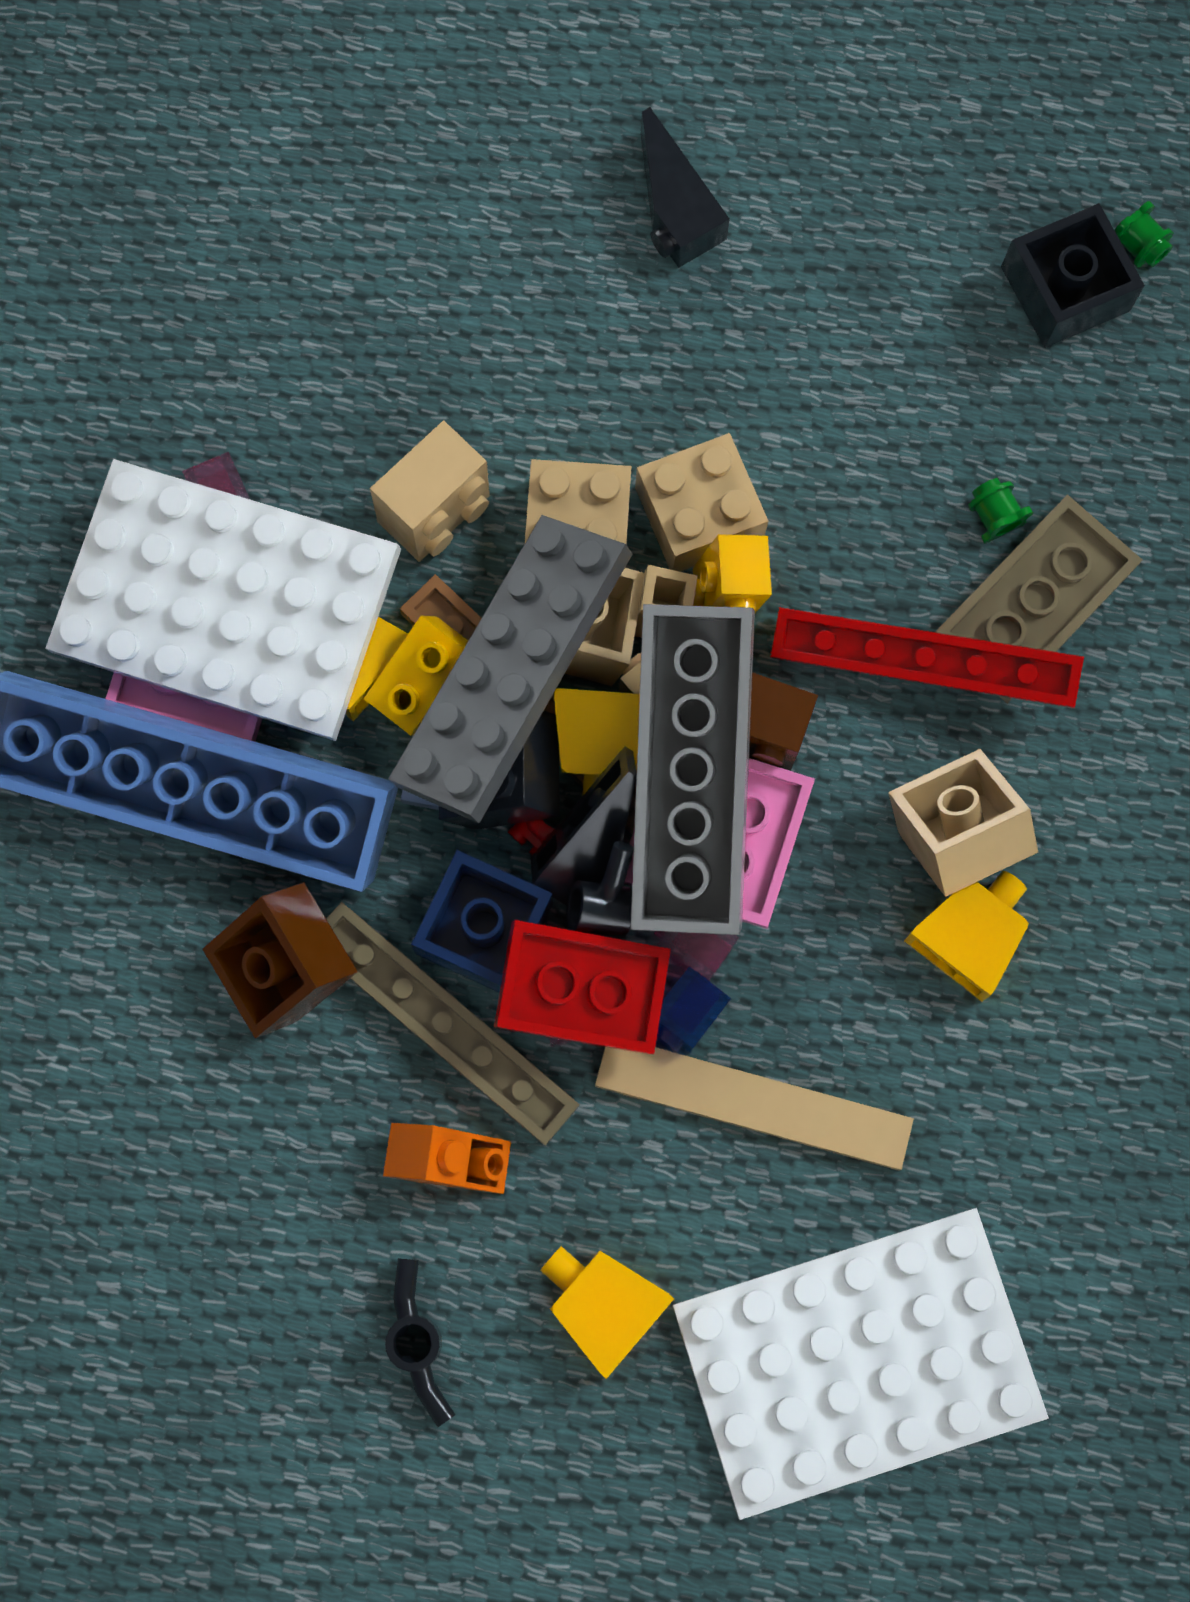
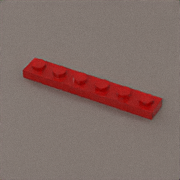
(927, 657)

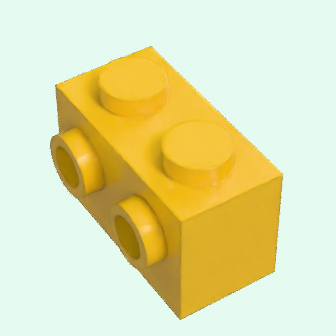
(734, 572)
(416, 672)

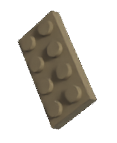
(1046, 583)

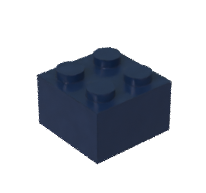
(473, 918)

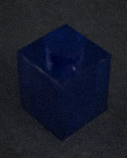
(689, 1011)

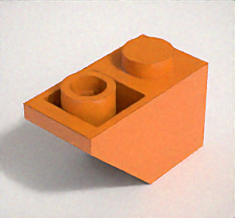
(447, 1157)

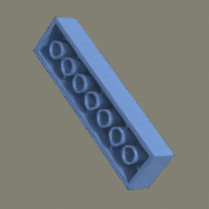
(192, 782)

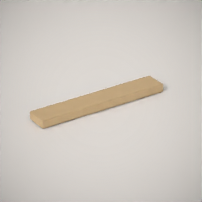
(758, 1104)

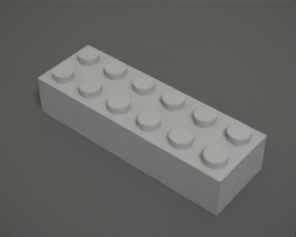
(692, 768)

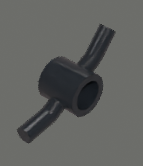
(607, 905)
(420, 1371)

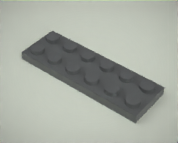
(510, 667)

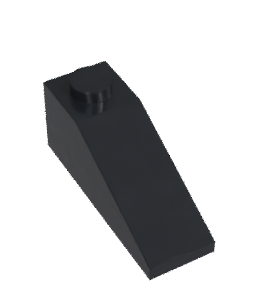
(682, 208)
(585, 836)

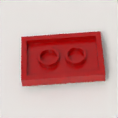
(582, 987)

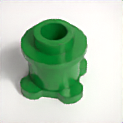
(1144, 237)
(998, 509)

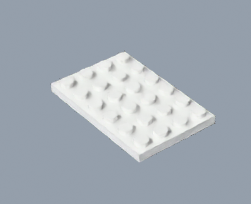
(224, 599)
(858, 1363)

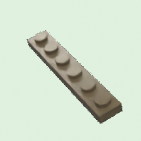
(452, 1029)

